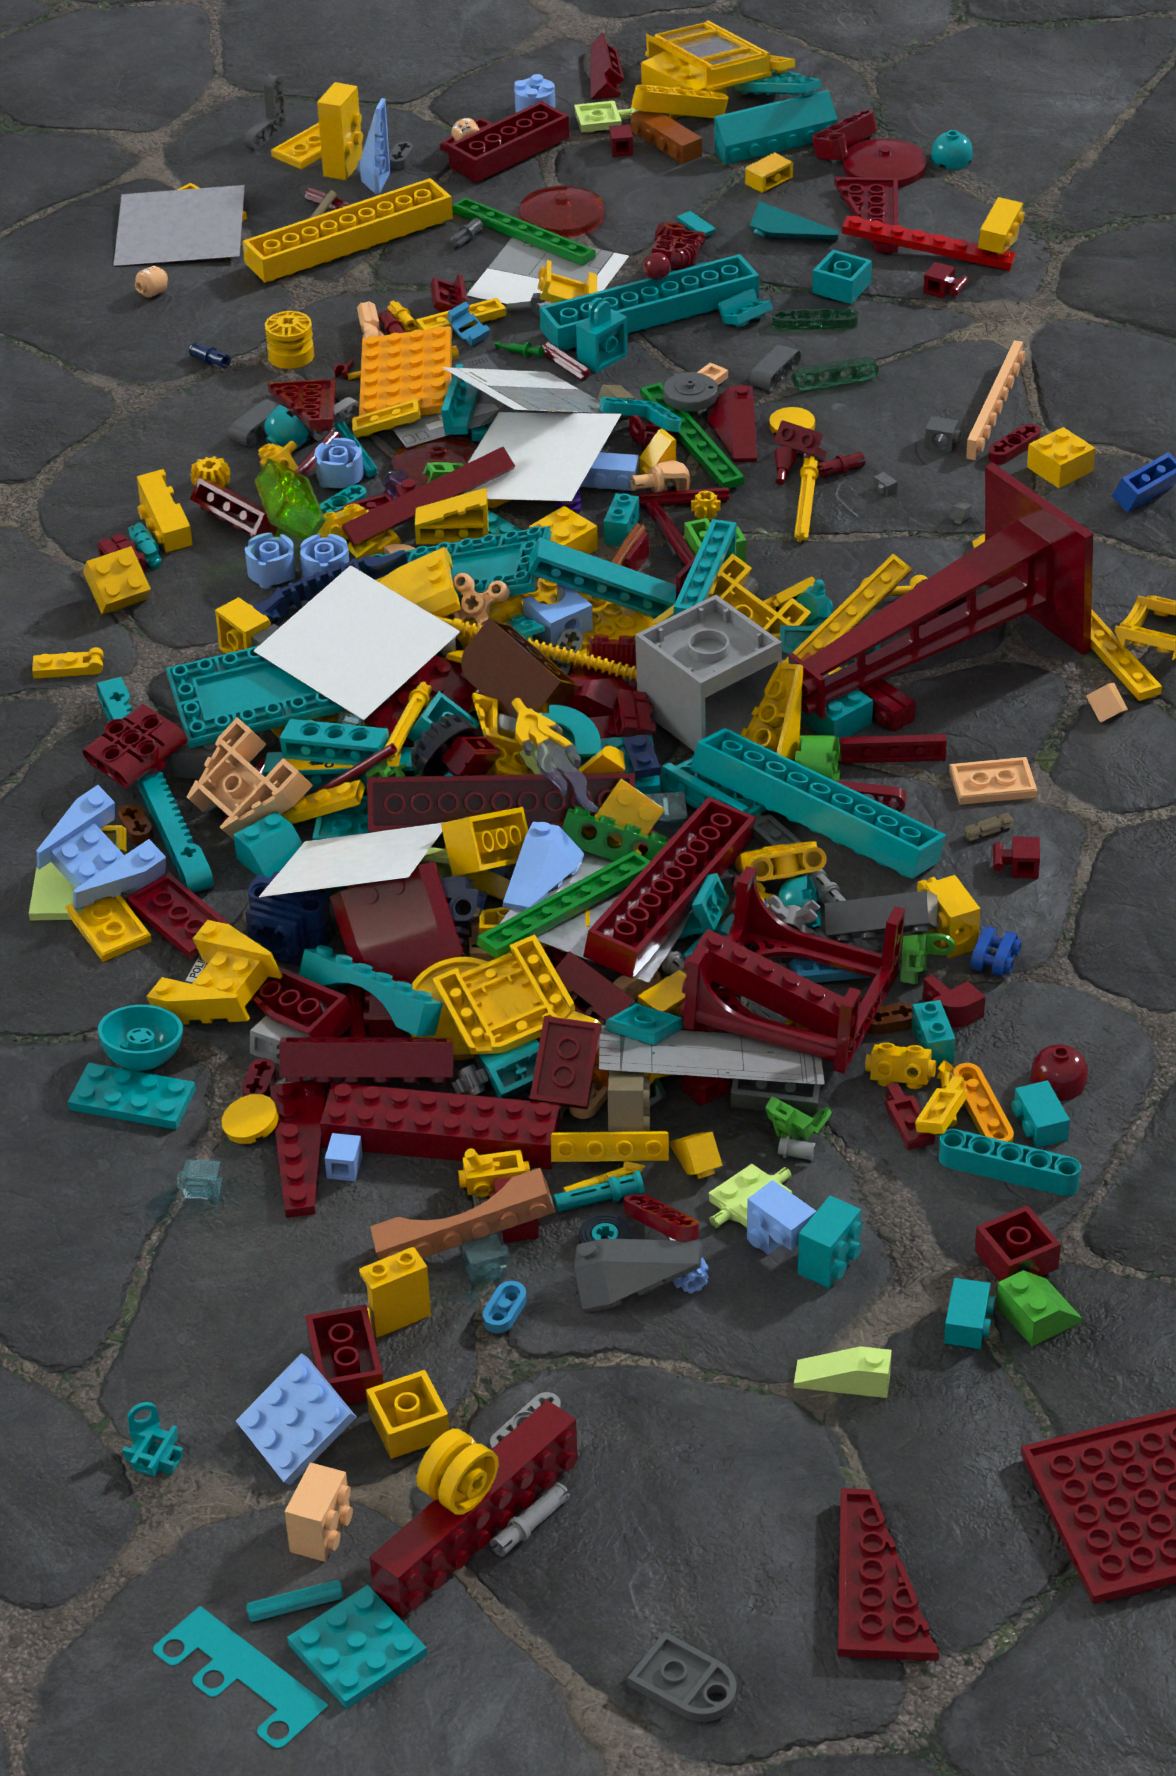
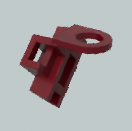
(643, 432)

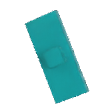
(696, 223)

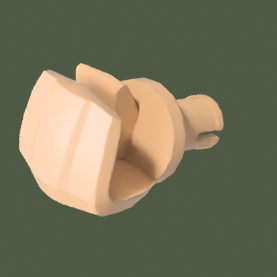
(659, 473)

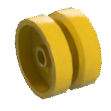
(457, 1471)

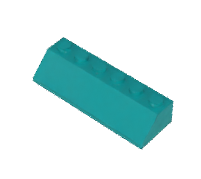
(772, 127)

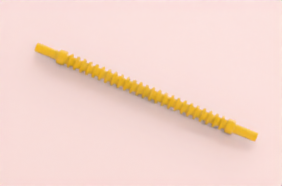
(555, 652)

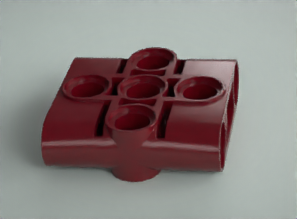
(134, 746)

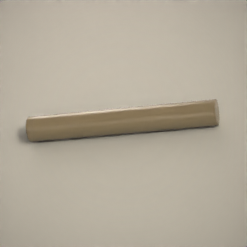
(324, 204)

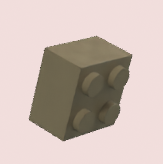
(628, 1102)

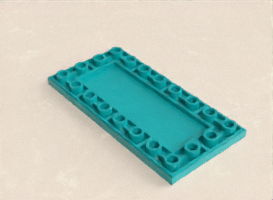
(491, 559)
(243, 686)

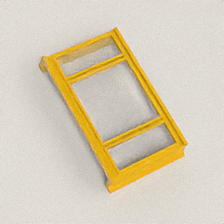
(714, 50)

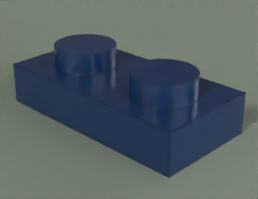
(641, 756)

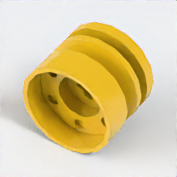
(289, 339)

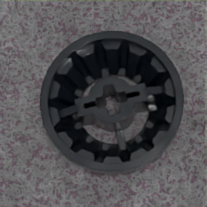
(434, 743)

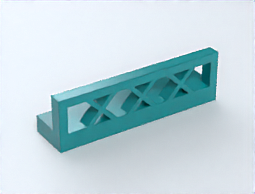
(459, 405)

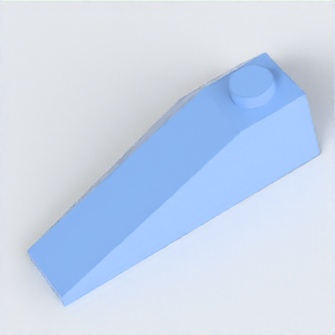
(375, 160)

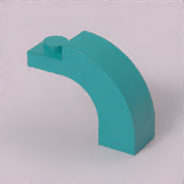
(576, 729)

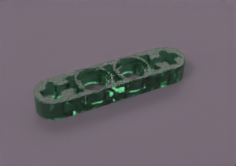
(815, 319)
(835, 370)

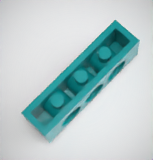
(331, 742)

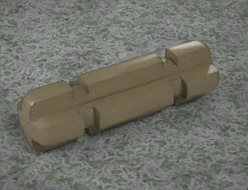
(988, 826)

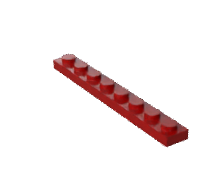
(926, 242)

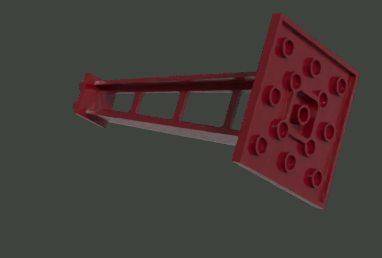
(1030, 559)

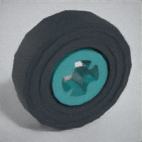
(604, 1225)

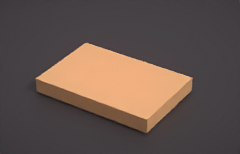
(993, 780)

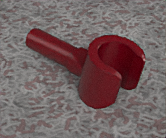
(343, 369)

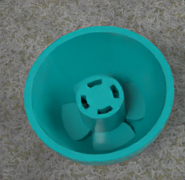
(140, 1036)

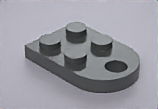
(683, 1680)

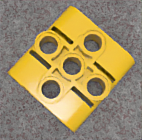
(783, 860)

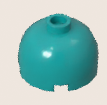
(952, 150)
(284, 428)
(798, 892)

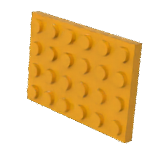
(406, 369)

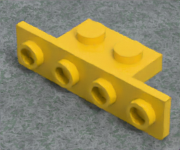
(609, 1146)

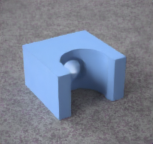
(569, 612)

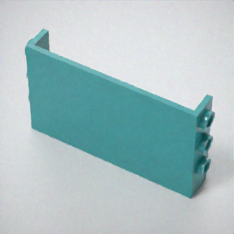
(713, 552)

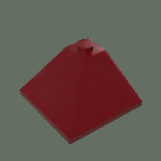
(597, 691)

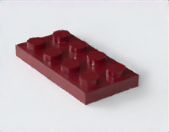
(173, 912)

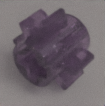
(392, 479)

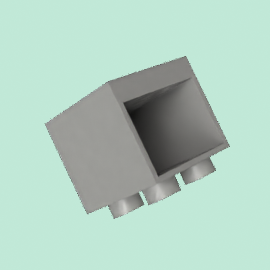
(705, 669)

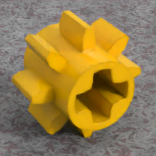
(705, 505)

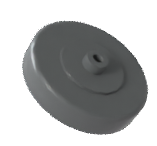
(690, 391)

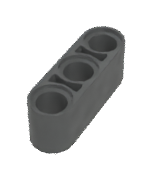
(775, 368)
(250, 427)

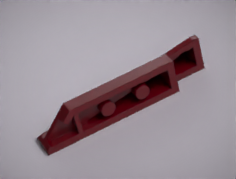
(605, 70)

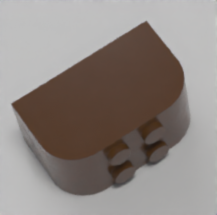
(510, 667)

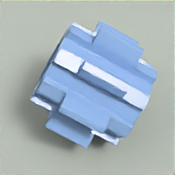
(694, 1280)

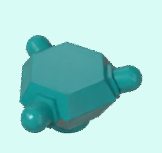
(817, 602)

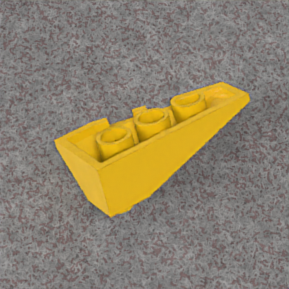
(779, 713)

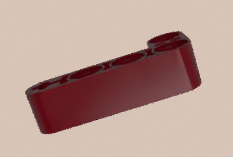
(835, 139)

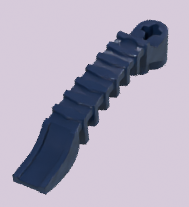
(278, 604)

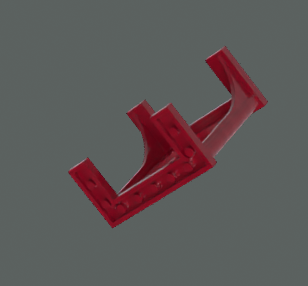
(760, 927)

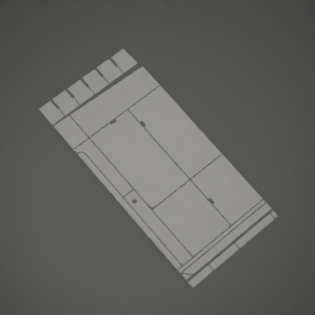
(709, 1056)

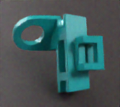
(144, 1437)

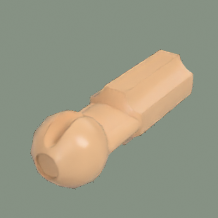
(369, 319)

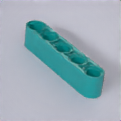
(1009, 1162)

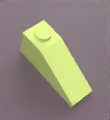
(847, 1371)

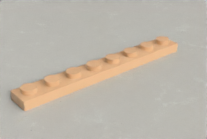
(995, 399)

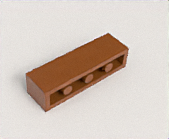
(667, 135)

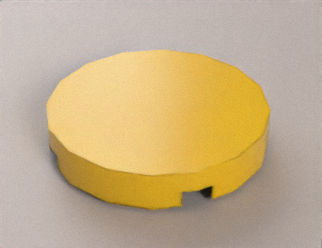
(793, 415)
(250, 1118)

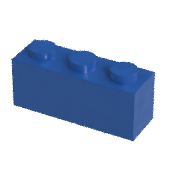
(1146, 482)

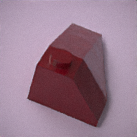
(734, 422)

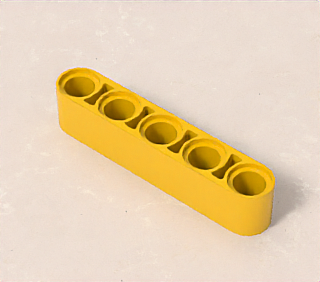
(679, 101)

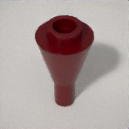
(784, 460)

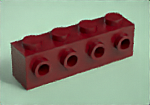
(232, 508)

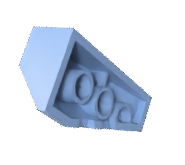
(542, 864)

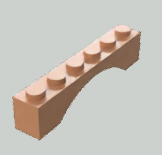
(519, 1201)

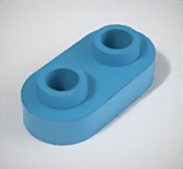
(500, 1311)

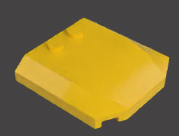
(426, 583)
(505, 998)

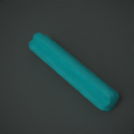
(294, 1600)

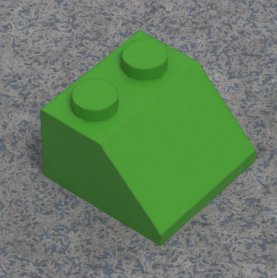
(1034, 1307)

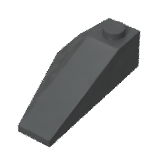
(619, 1267)

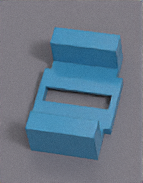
(460, 317)

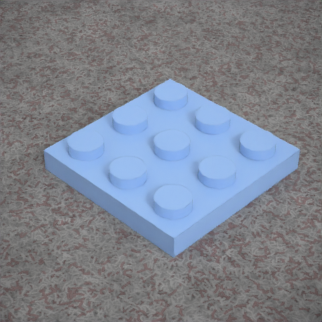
(295, 1419)

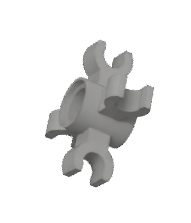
(794, 915)

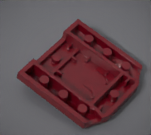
(398, 923)

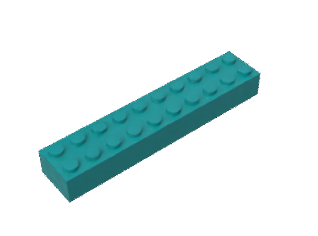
(654, 301)
(818, 803)

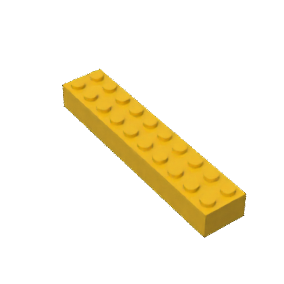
(347, 230)

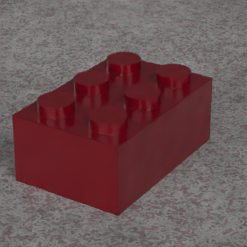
(345, 1351)

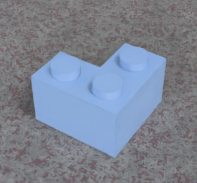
(775, 1218)

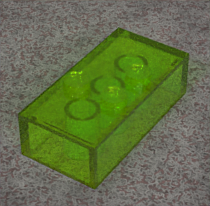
(289, 500)

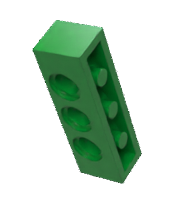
(605, 826)

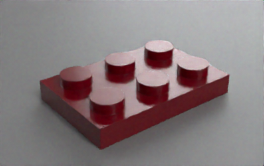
(565, 1062)

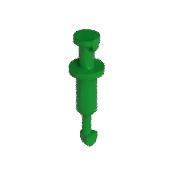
(525, 349)

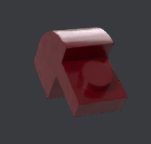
(961, 1004)

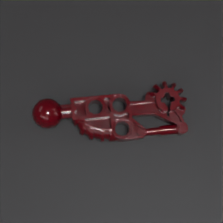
(672, 250)

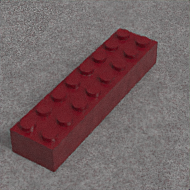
(440, 1123)
(441, 1542)

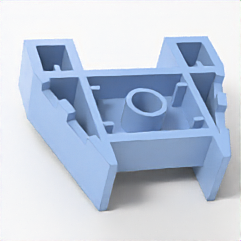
(90, 857)

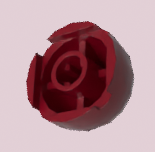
(1063, 1069)

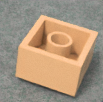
(318, 1512)

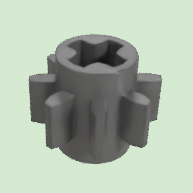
(470, 1081)

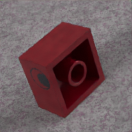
(1017, 1244)

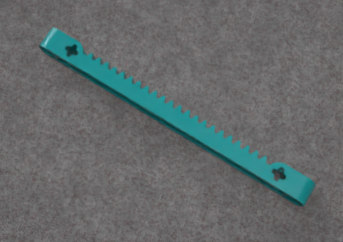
(185, 856)

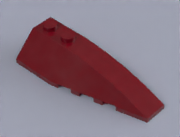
(304, 1005)

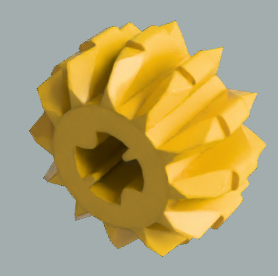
(212, 470)

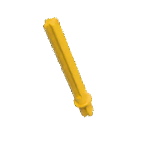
(808, 476)
(417, 700)

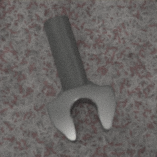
(529, 305)

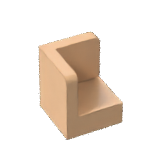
(1106, 702)

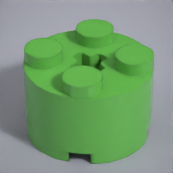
(820, 754)

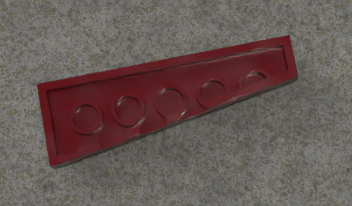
(299, 1142)

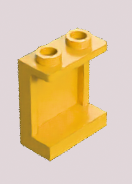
(560, 288)
(397, 1291)

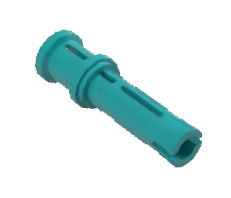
(612, 1190)

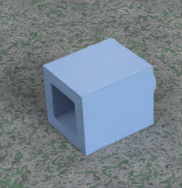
(343, 1157)

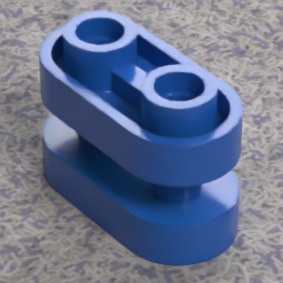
(1003, 960)

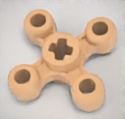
(472, 598)

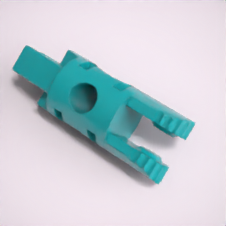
(146, 544)

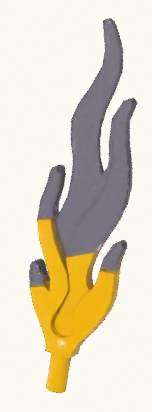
(551, 751)

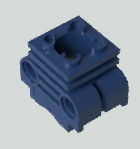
(459, 893)
(288, 921)

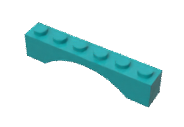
(410, 1009)

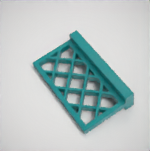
(698, 789)

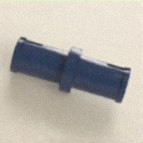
(209, 355)

